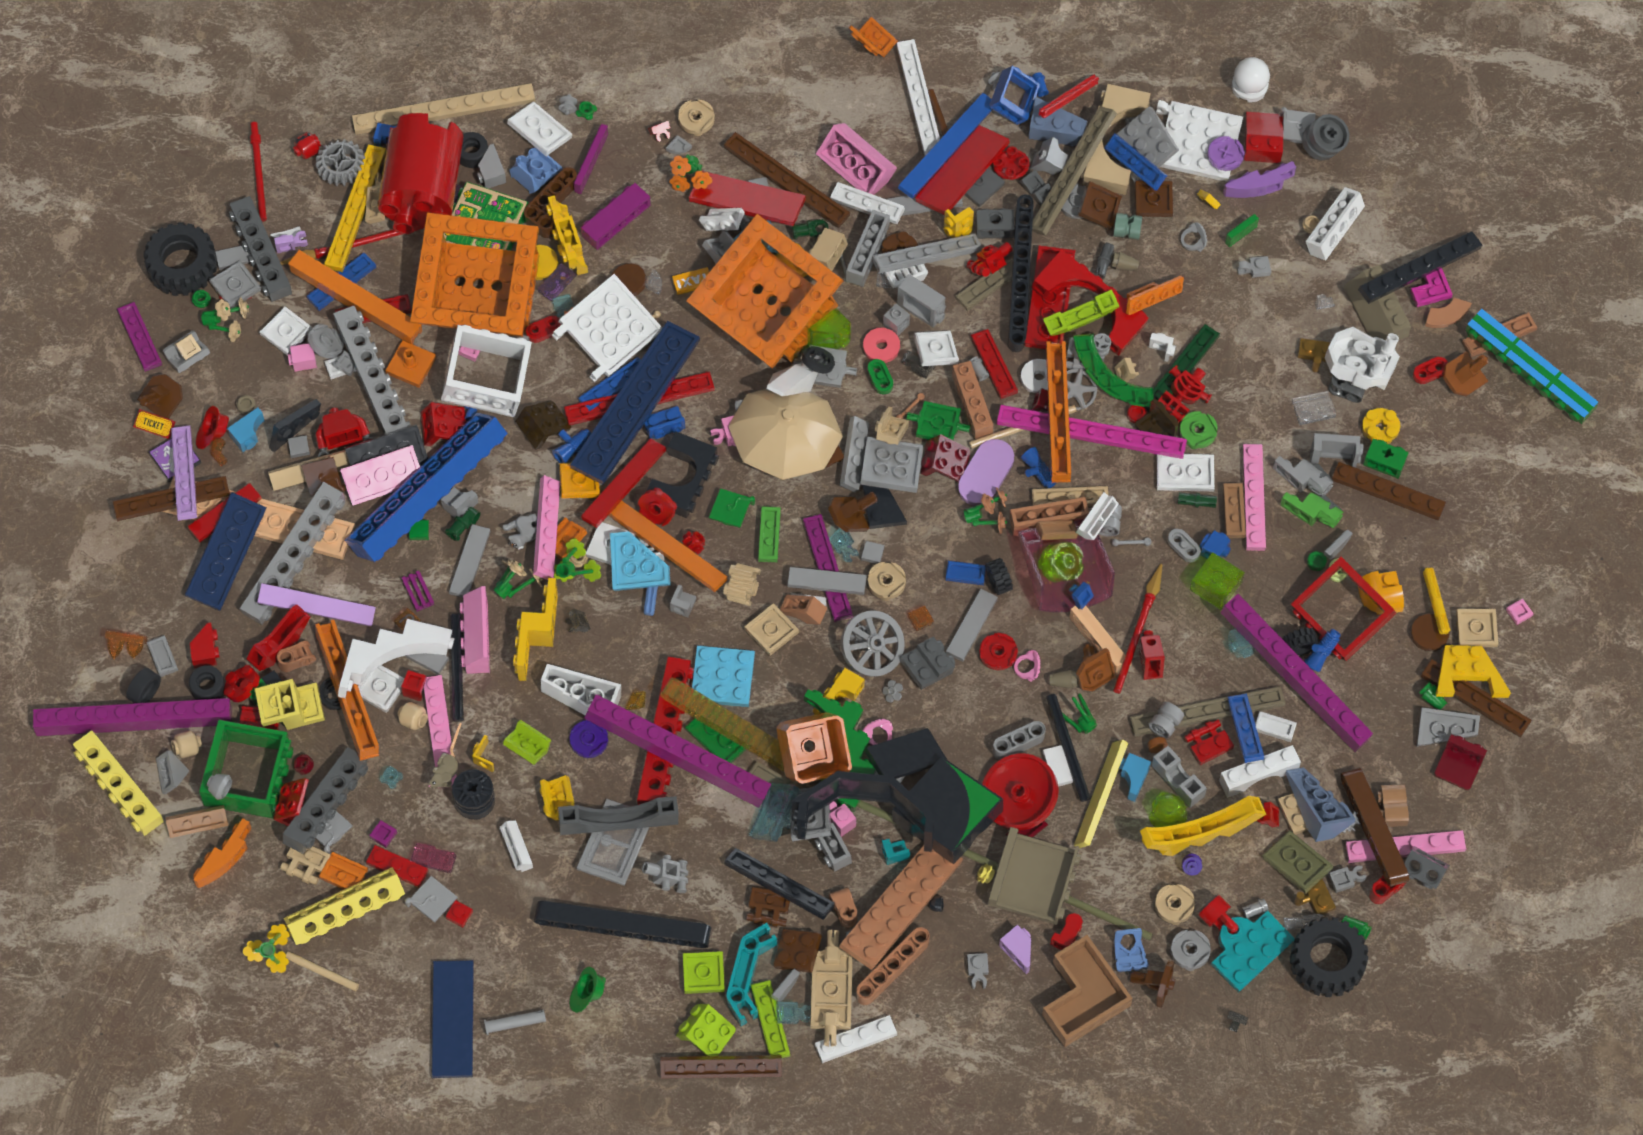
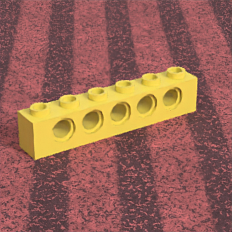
(91, 745)
(351, 896)

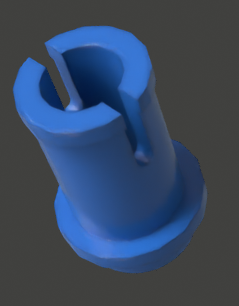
(1040, 79)

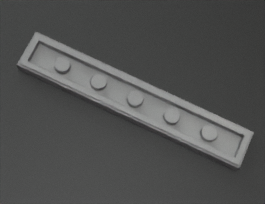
(926, 253)

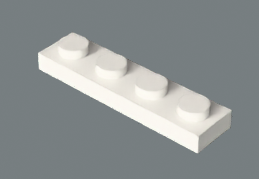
(866, 202)
(857, 1039)

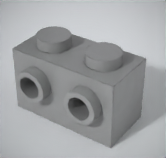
(835, 850)

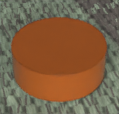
(1157, 744)

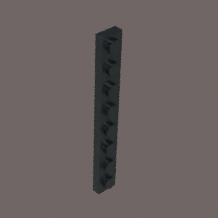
(1420, 267)

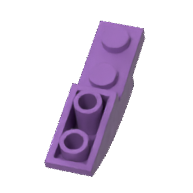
(1254, 184)

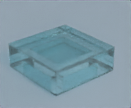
(562, 304)

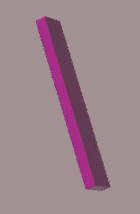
(826, 561)

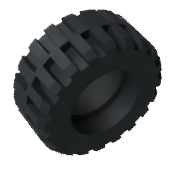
(174, 239)
(1329, 981)

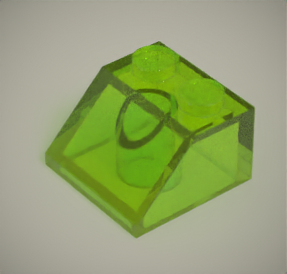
(831, 331)

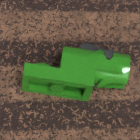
(1313, 508)

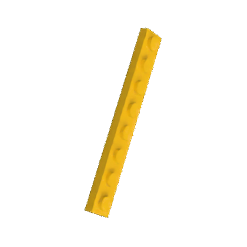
(355, 209)

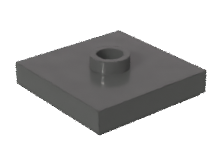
(984, 187)

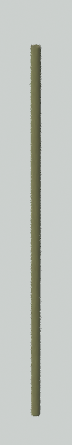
(984, 860)

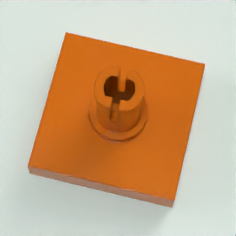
(410, 364)

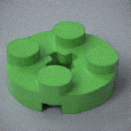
(1199, 420)

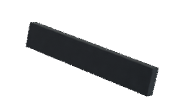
(779, 883)

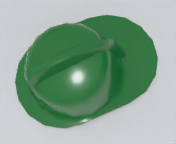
(588, 989)

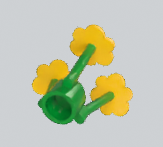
(257, 950)

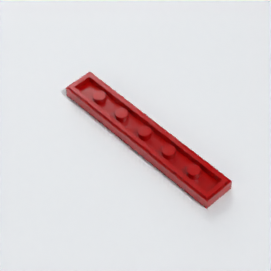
(623, 483)

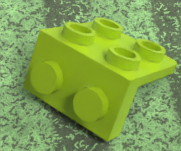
(706, 1030)

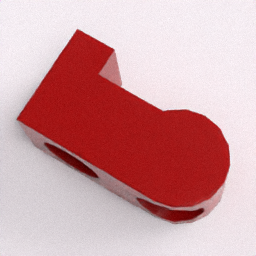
(1070, 932)

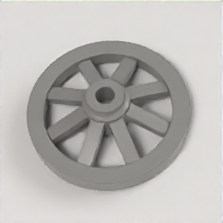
(869, 644)

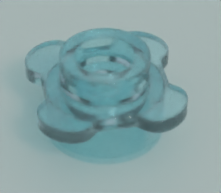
(385, 778)

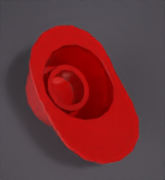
(212, 427)

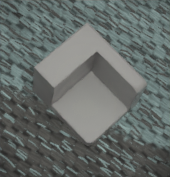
(682, 602)

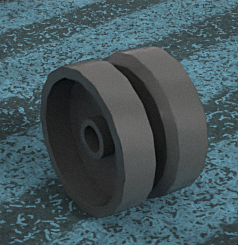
(1325, 137)

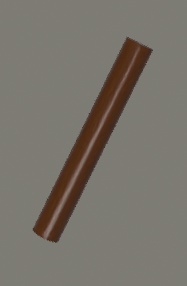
(937, 110)

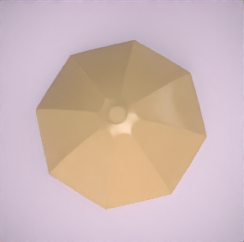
(785, 433)

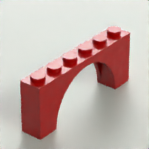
(1067, 272)

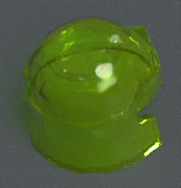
(1167, 810)

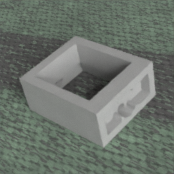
(921, 301)

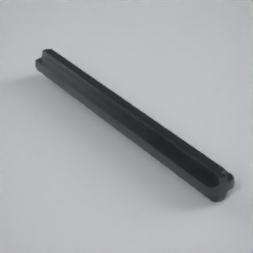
(457, 672)
(1068, 748)

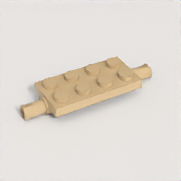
(831, 990)

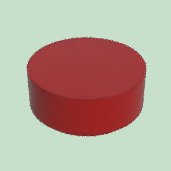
(1135, 413)

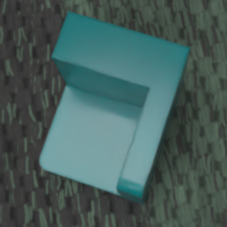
(895, 851)

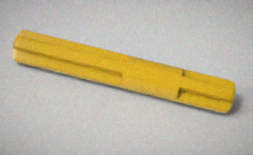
(1436, 601)

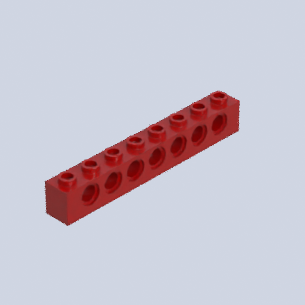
(674, 669)

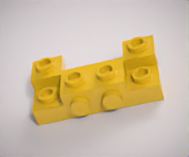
(567, 236)

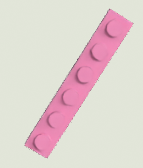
(1254, 497)
(546, 527)
(437, 717)
(1431, 843)

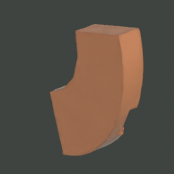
(1448, 315)

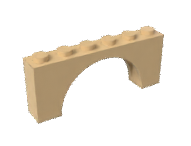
(1101, 168)

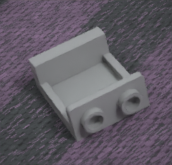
(1336, 447)

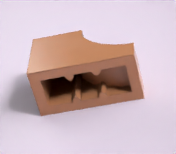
(804, 608)

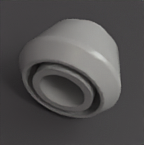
(219, 785)

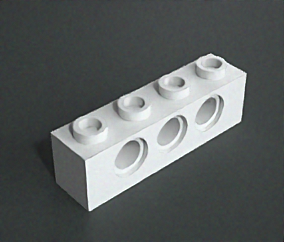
(1335, 223)

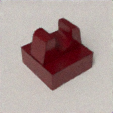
(1040, 401)

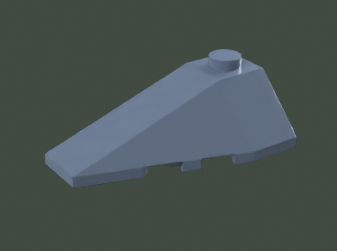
(1320, 810)

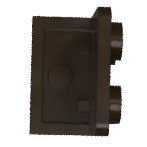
(541, 421)
(1158, 421)

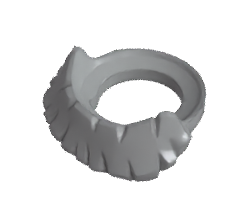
(1196, 228)

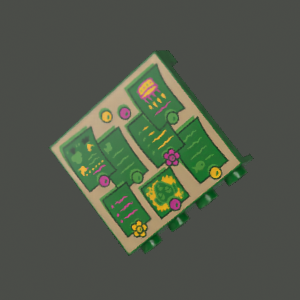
(490, 205)

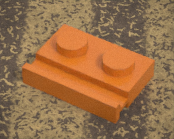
(565, 532)
(342, 871)

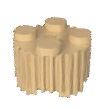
(742, 584)

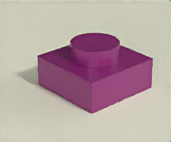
(383, 834)

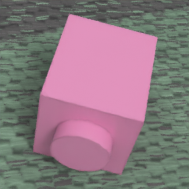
(302, 357)

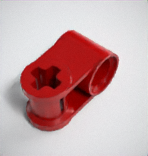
(1388, 891)

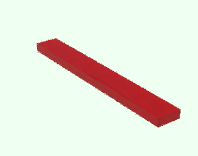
(677, 390)

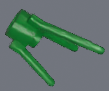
(1086, 721)

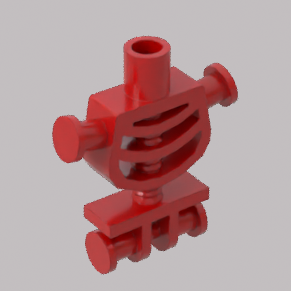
(1186, 389)

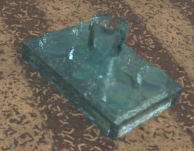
(774, 812)

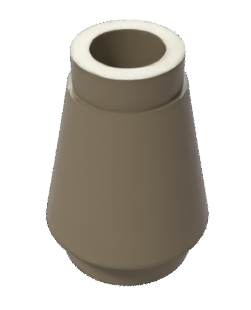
(1124, 262)
(1064, 679)

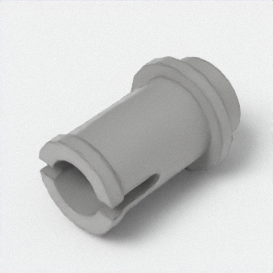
(979, 369)
(1255, 908)

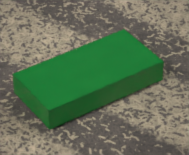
(1241, 230)

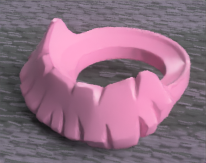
(1033, 673)
(884, 724)

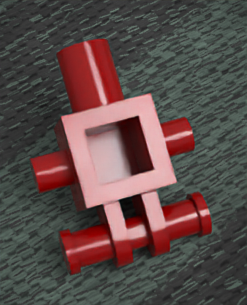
(989, 259)

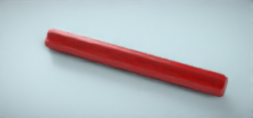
(1068, 96)

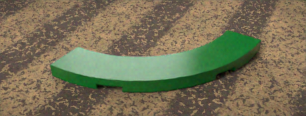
(1106, 378)

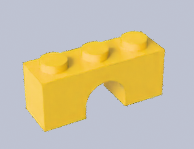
(845, 685)

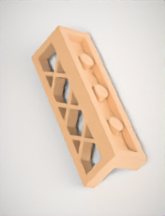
(1097, 635)

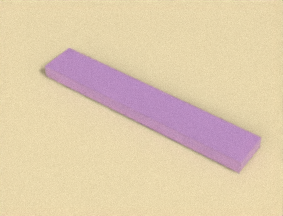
(184, 473)
(317, 605)

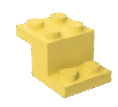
(289, 704)

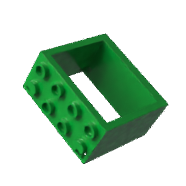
(254, 736)

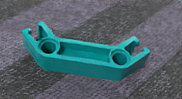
(744, 971)

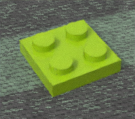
(703, 972)

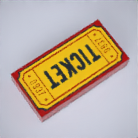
(154, 424)

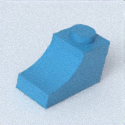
(244, 431)
(1134, 771)

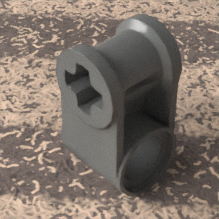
(1346, 390)

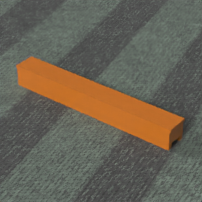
(354, 295)
(1058, 412)
(353, 705)

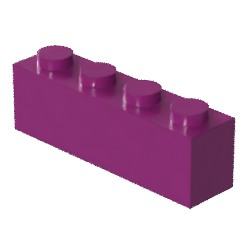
(615, 216)

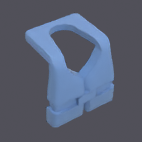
(1130, 959)

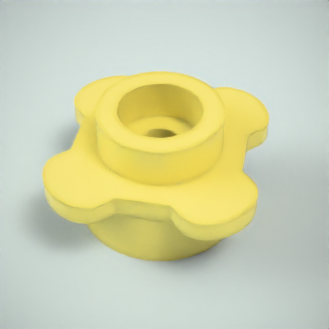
(985, 874)

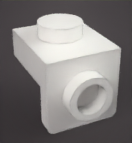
(1163, 343)

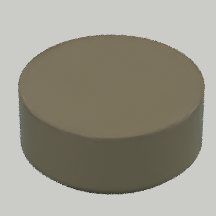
(246, 404)

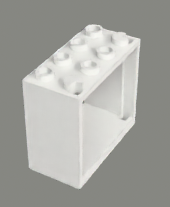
(479, 396)

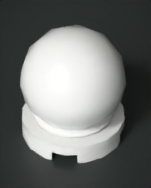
(1251, 79)

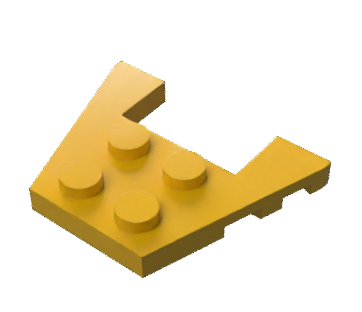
(1468, 664)

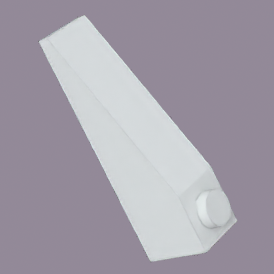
(792, 380)

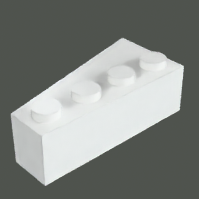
(577, 689)

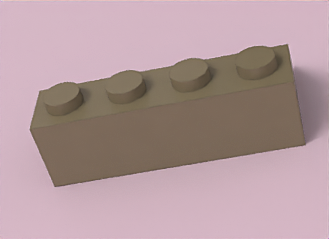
(1382, 315)

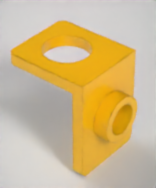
(477, 752)

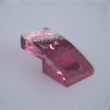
(433, 858)

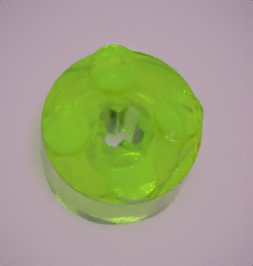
(1061, 562)

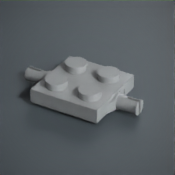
(835, 377)

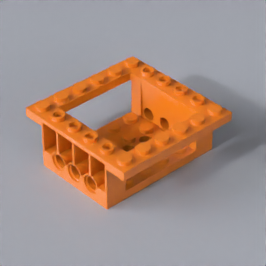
(730, 303)
(446, 305)

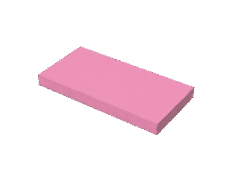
(379, 474)

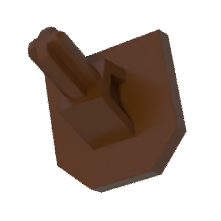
(161, 395)
(848, 512)
(1157, 981)

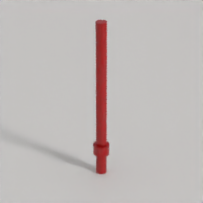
(255, 141)

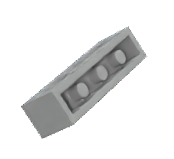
(867, 247)

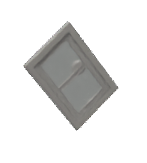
(612, 852)

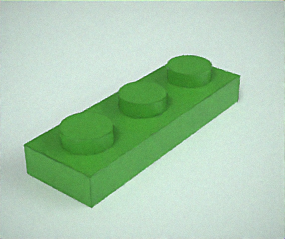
(769, 534)

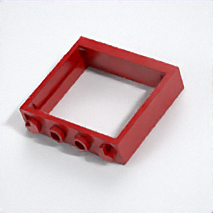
(1388, 611)

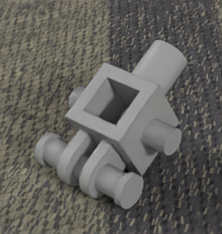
(668, 873)

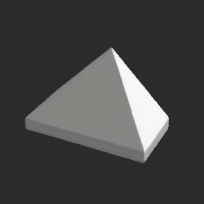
(170, 771)

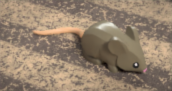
(446, 767)

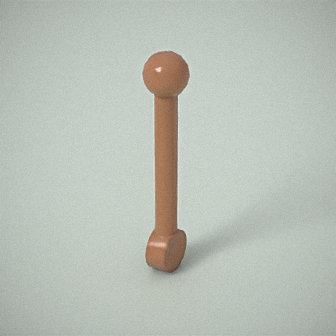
(920, 397)

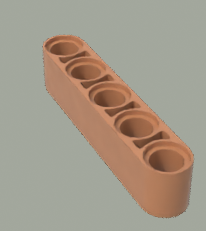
(888, 974)

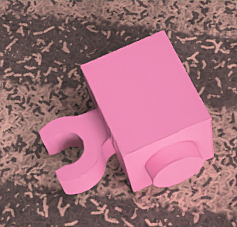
(723, 433)
(842, 818)

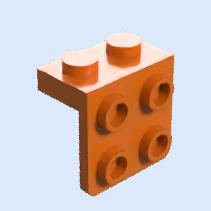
(874, 37)

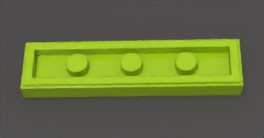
(767, 1013)

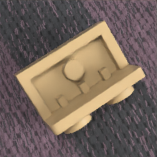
(890, 428)

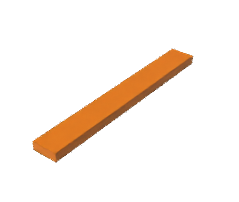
(668, 546)

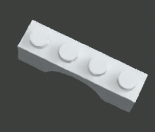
(1243, 776)

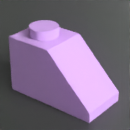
(1018, 947)

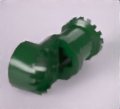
(808, 228)
(460, 524)

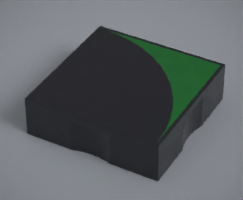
(959, 807)

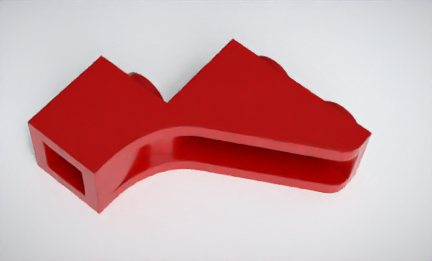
(283, 636)

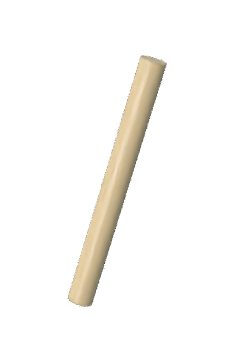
(322, 971)

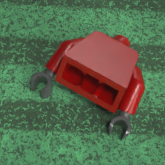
(340, 429)

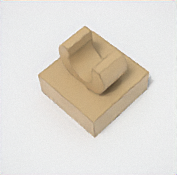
(187, 346)
(1125, 369)

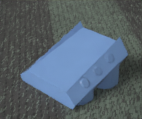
(534, 170)

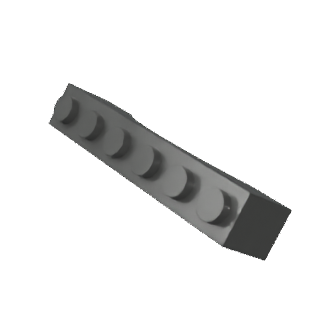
(654, 813)

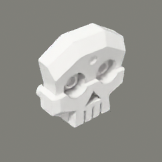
(1362, 358)

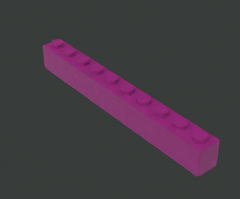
(1296, 673)
(131, 717)
(677, 751)

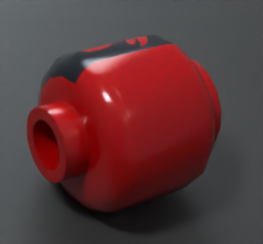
(306, 145)

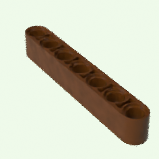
(1374, 827)

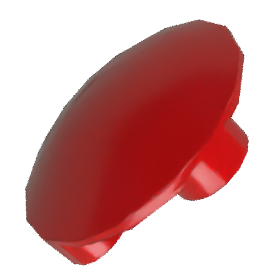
(1011, 164)

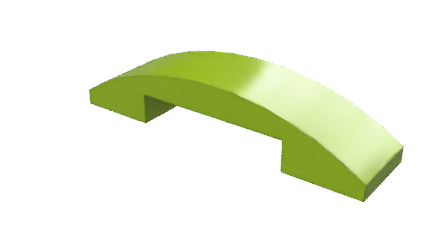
(1081, 315)

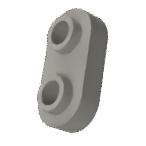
(1185, 545)

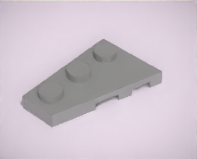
(1438, 725)

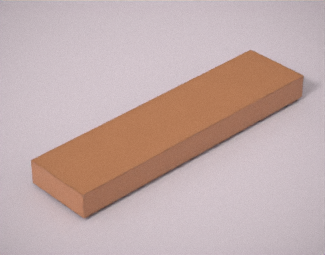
(1518, 326)

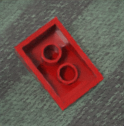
(1263, 137)

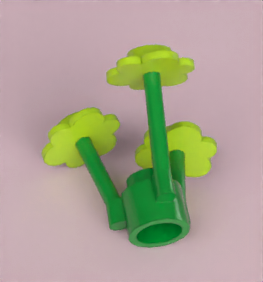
(566, 569)

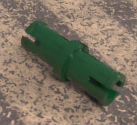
(1197, 500)

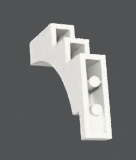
(416, 639)

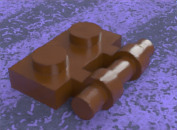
(767, 900)

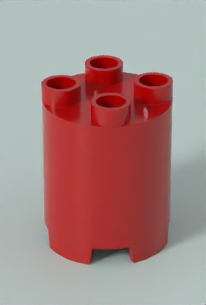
(419, 171)

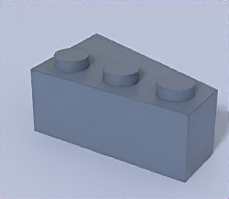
(1061, 125)

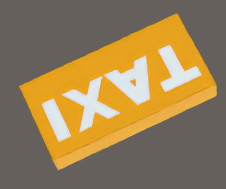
(689, 281)

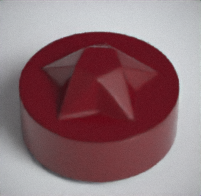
(303, 764)

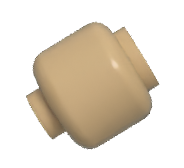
(412, 716)
(186, 744)

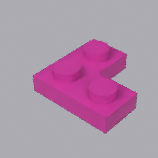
(1433, 291)

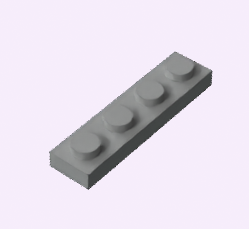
(854, 454)

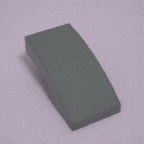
(1036, 187)

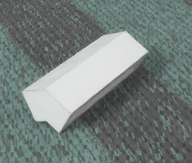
(1097, 517)
(516, 846)

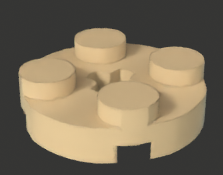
(694, 126)
(886, 570)
(1167, 912)

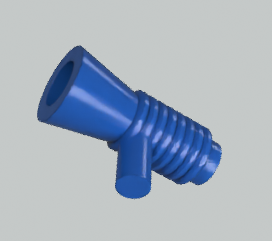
(573, 445)
(1037, 467)
(1322, 650)

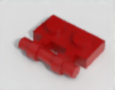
(1211, 747)

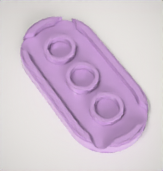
(986, 471)

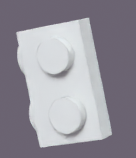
(722, 219)

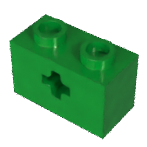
(1392, 465)

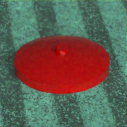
(1027, 790)

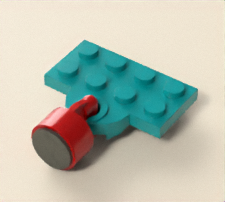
(1246, 944)

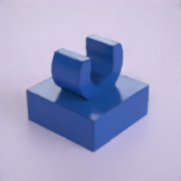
(1081, 594)

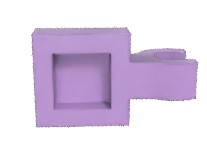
(288, 242)

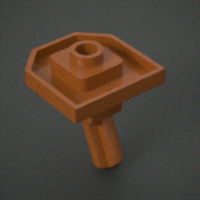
(1464, 374)
(1095, 669)

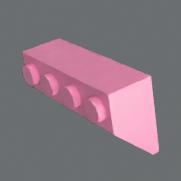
(855, 159)
(475, 631)

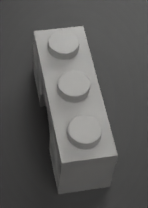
(1187, 787)

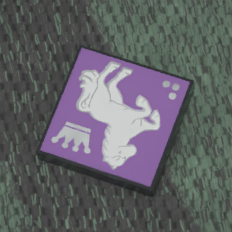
(163, 458)

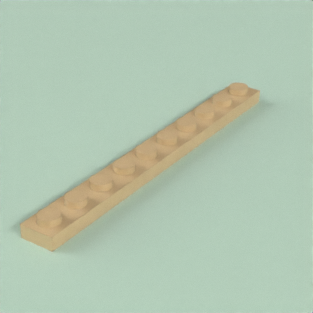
(448, 107)

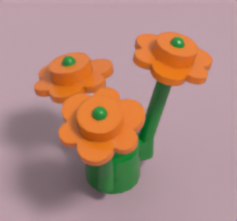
(688, 165)

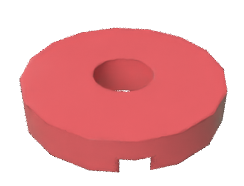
(881, 335)

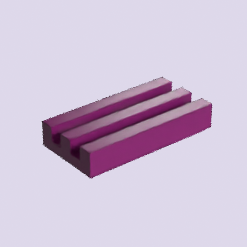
(412, 577)

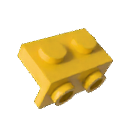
(960, 224)
(556, 794)

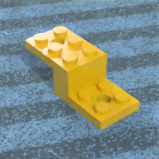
(535, 629)

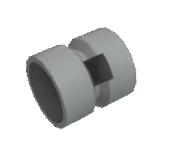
(1112, 526)
(1167, 717)

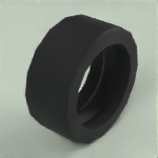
(143, 686)

